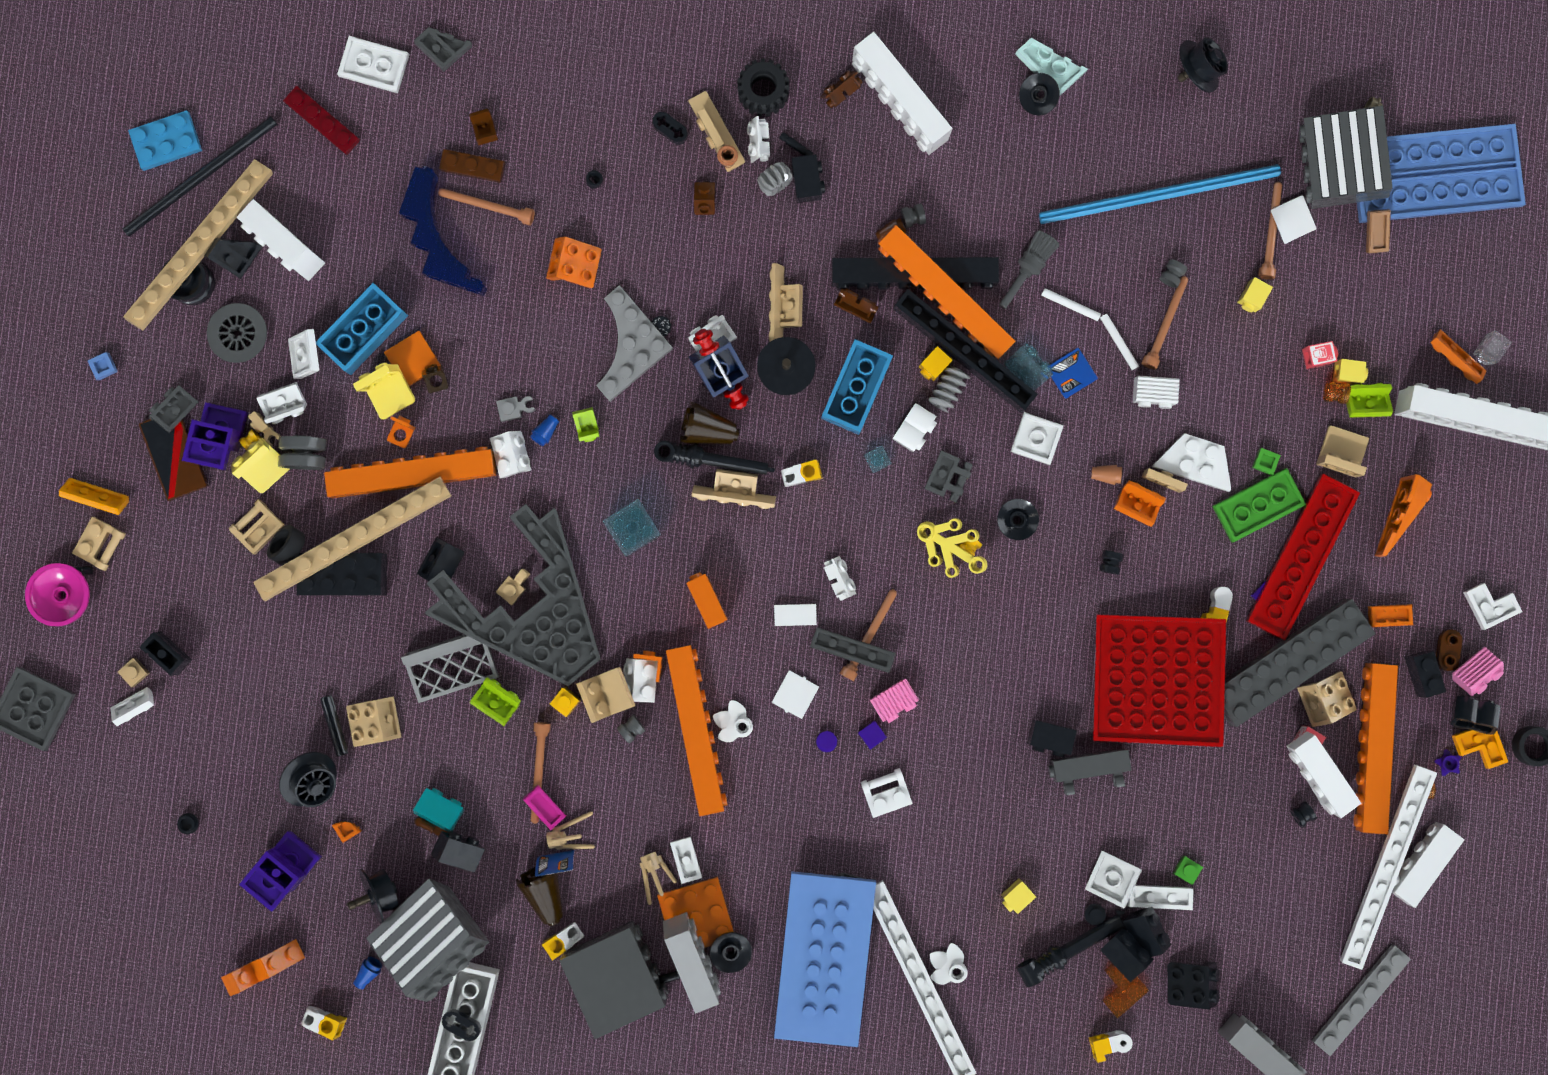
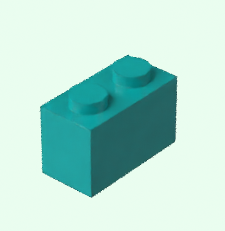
(438, 809)

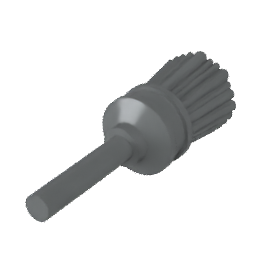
(1031, 262)

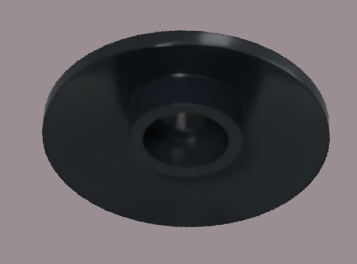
(1030, 91)
(1027, 514)
(730, 961)

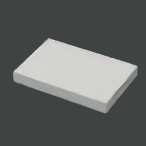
(373, 64)

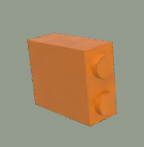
(706, 600)

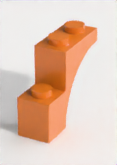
(263, 968)

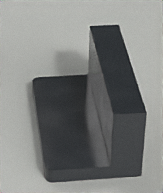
(439, 558)

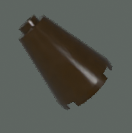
(707, 427)
(542, 895)

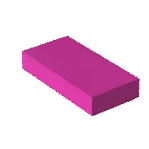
(544, 807)

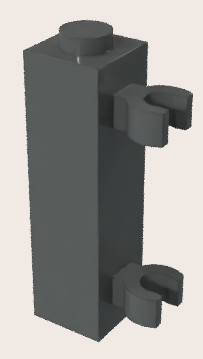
(1090, 765)

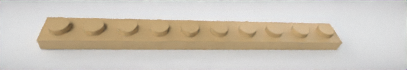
(197, 244)
(352, 539)

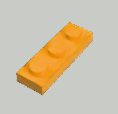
(94, 496)

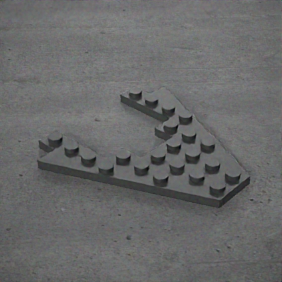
(549, 636)

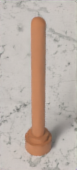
(525, 215)
(1267, 270)
(1152, 360)
(850, 669)
(541, 731)

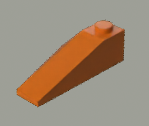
(1408, 501)

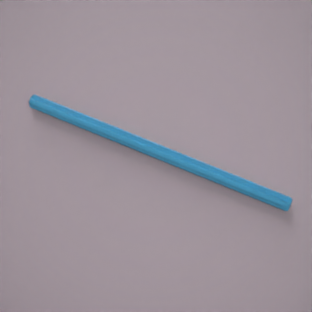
(1159, 194)

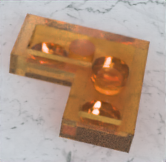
(1125, 994)

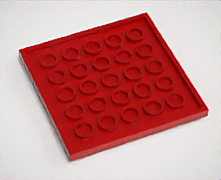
(1160, 680)

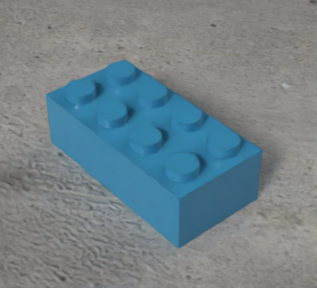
(361, 329)
(856, 387)

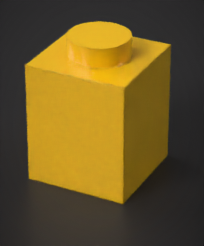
(935, 364)
(565, 701)

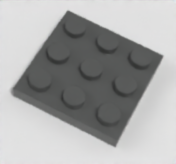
(33, 708)

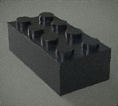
(350, 576)

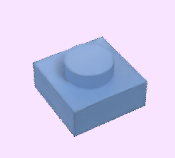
(102, 366)

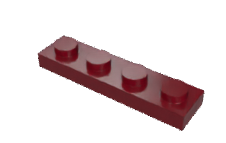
(321, 120)

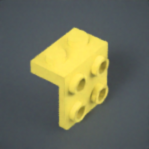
(386, 389)
(259, 466)

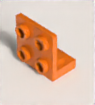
(574, 262)

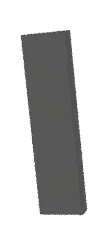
(853, 650)

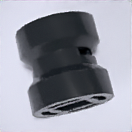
(1111, 562)

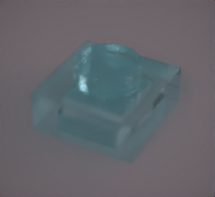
(877, 459)

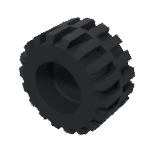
(765, 71)

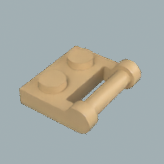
(261, 531)
(93, 541)

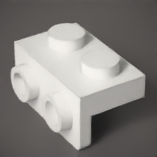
(719, 328)
(282, 403)
(510, 453)
(641, 679)

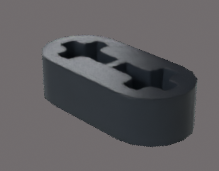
(673, 124)
(458, 1029)

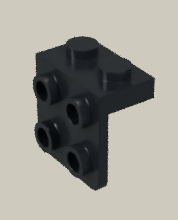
(1193, 985)

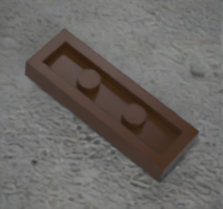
(472, 166)

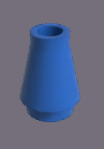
(544, 431)
(368, 971)

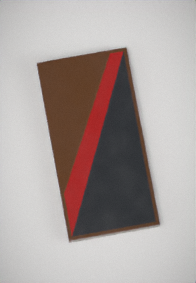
(166, 451)

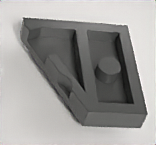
(441, 47)

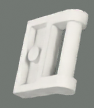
(888, 799)

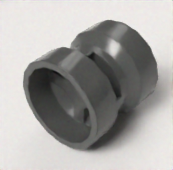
(913, 215)
(1173, 273)
(631, 729)

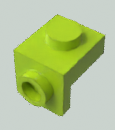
(586, 424)

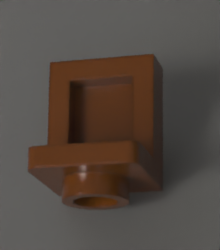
(483, 126)
(704, 198)

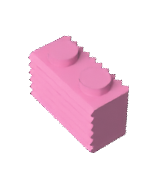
(1478, 672)
(894, 700)

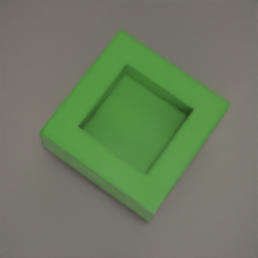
(1266, 461)
(1187, 870)

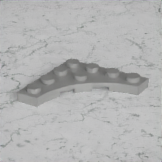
(638, 345)

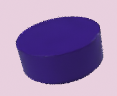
(826, 741)

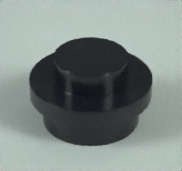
(188, 823)
(1095, 914)

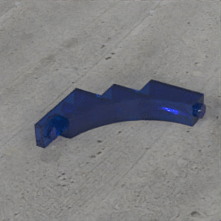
(420, 208)

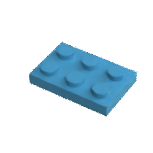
(165, 140)

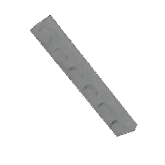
(1361, 999)

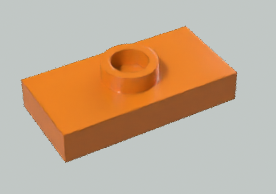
(1390, 615)

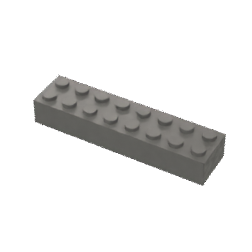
(1294, 660)

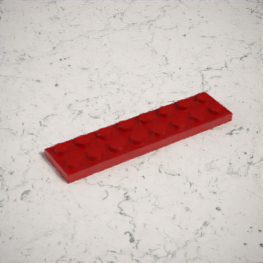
(1303, 557)

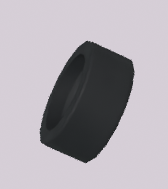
(286, 545)
(1518, 745)

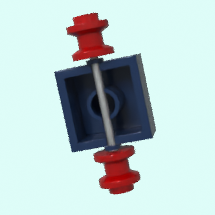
(719, 368)

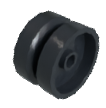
(197, 286)

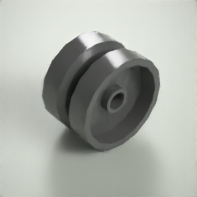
(302, 450)

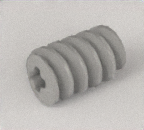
(948, 388)

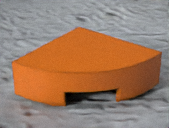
(346, 830)

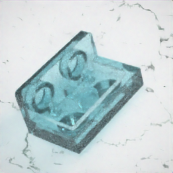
(1029, 367)

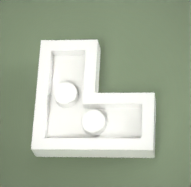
(1490, 611)

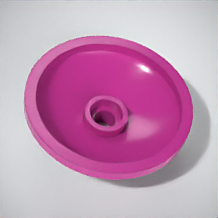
(45, 590)

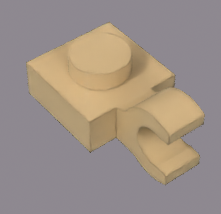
(259, 426)
(512, 588)

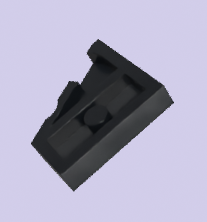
(233, 254)

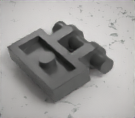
(942, 474)

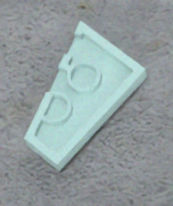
(1043, 60)

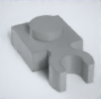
(511, 409)

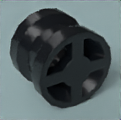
(1303, 814)

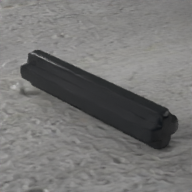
(334, 725)

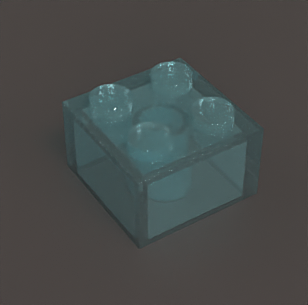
(632, 528)

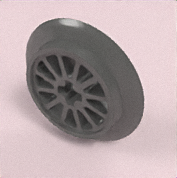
(215, 333)

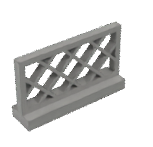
(439, 650)

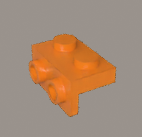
(1139, 503)

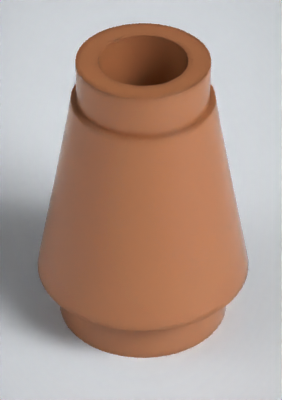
(727, 152)
(1108, 474)

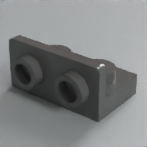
(173, 408)

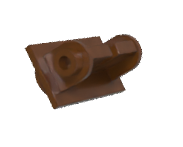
(834, 92)
(863, 309)

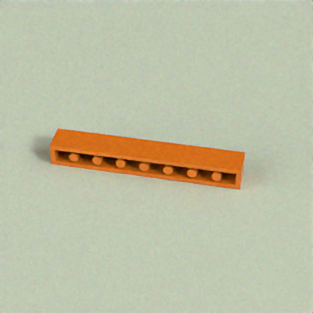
(945, 291)
(410, 473)
(695, 730)
(1376, 748)

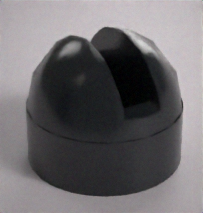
(597, 178)

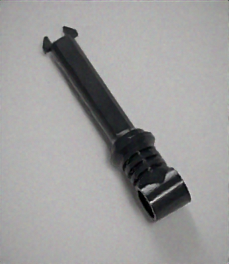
(695, 456)
(1056, 957)

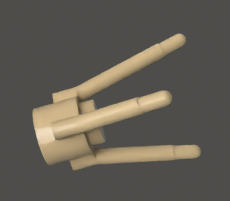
(558, 839)
(651, 863)

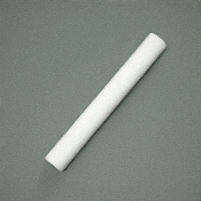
(1071, 304)
(1119, 341)

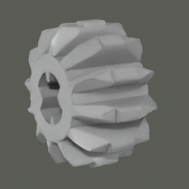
(775, 178)

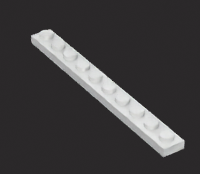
(1388, 866)
(921, 982)

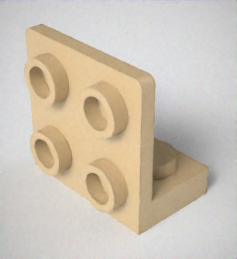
(1343, 452)
(605, 694)
(1327, 700)
(373, 721)

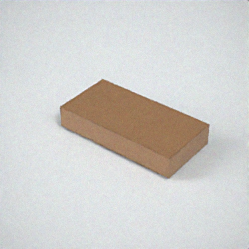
(1378, 231)

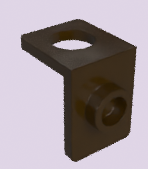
(431, 371)

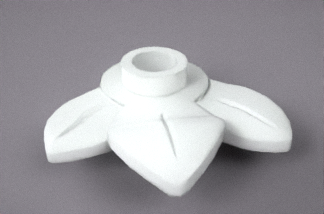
(730, 720)
(945, 964)

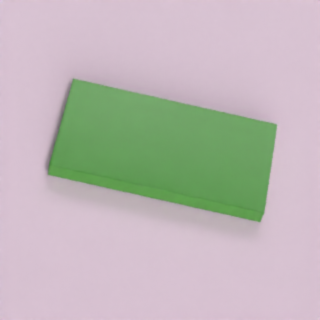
(1259, 505)

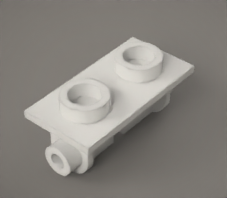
(758, 130)
(837, 569)

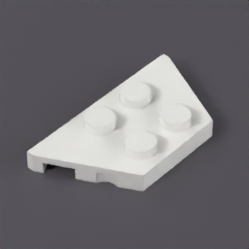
(1197, 461)

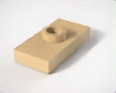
(1164, 479)

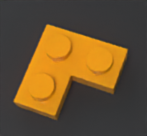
(1488, 746)

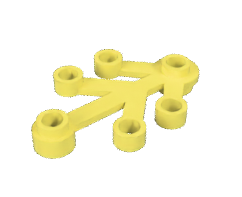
(948, 546)

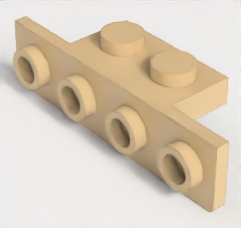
(713, 125)
(785, 303)
(736, 488)

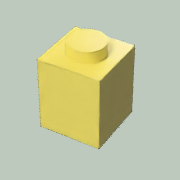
(1254, 295)
(1350, 372)
(1017, 896)

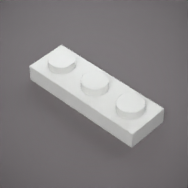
(1161, 897)

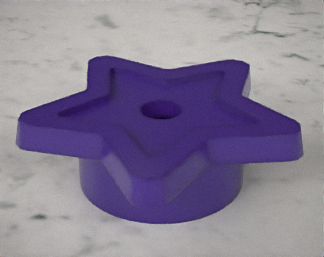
(1454, 763)

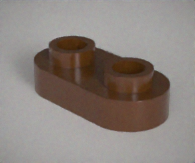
(1447, 649)

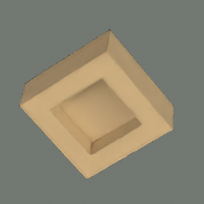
(133, 672)

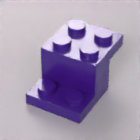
(214, 436)
(280, 870)

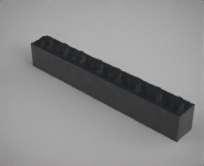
(884, 274)
(965, 351)

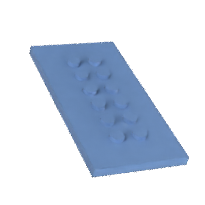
(1452, 173)
(824, 959)

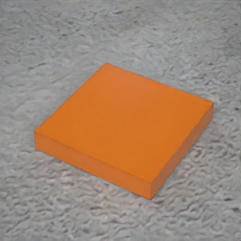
(412, 357)

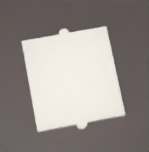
(795, 694)

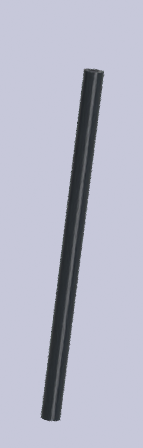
(199, 176)

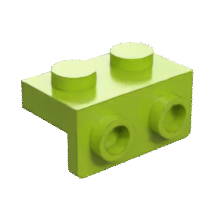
(1370, 400)
(496, 701)

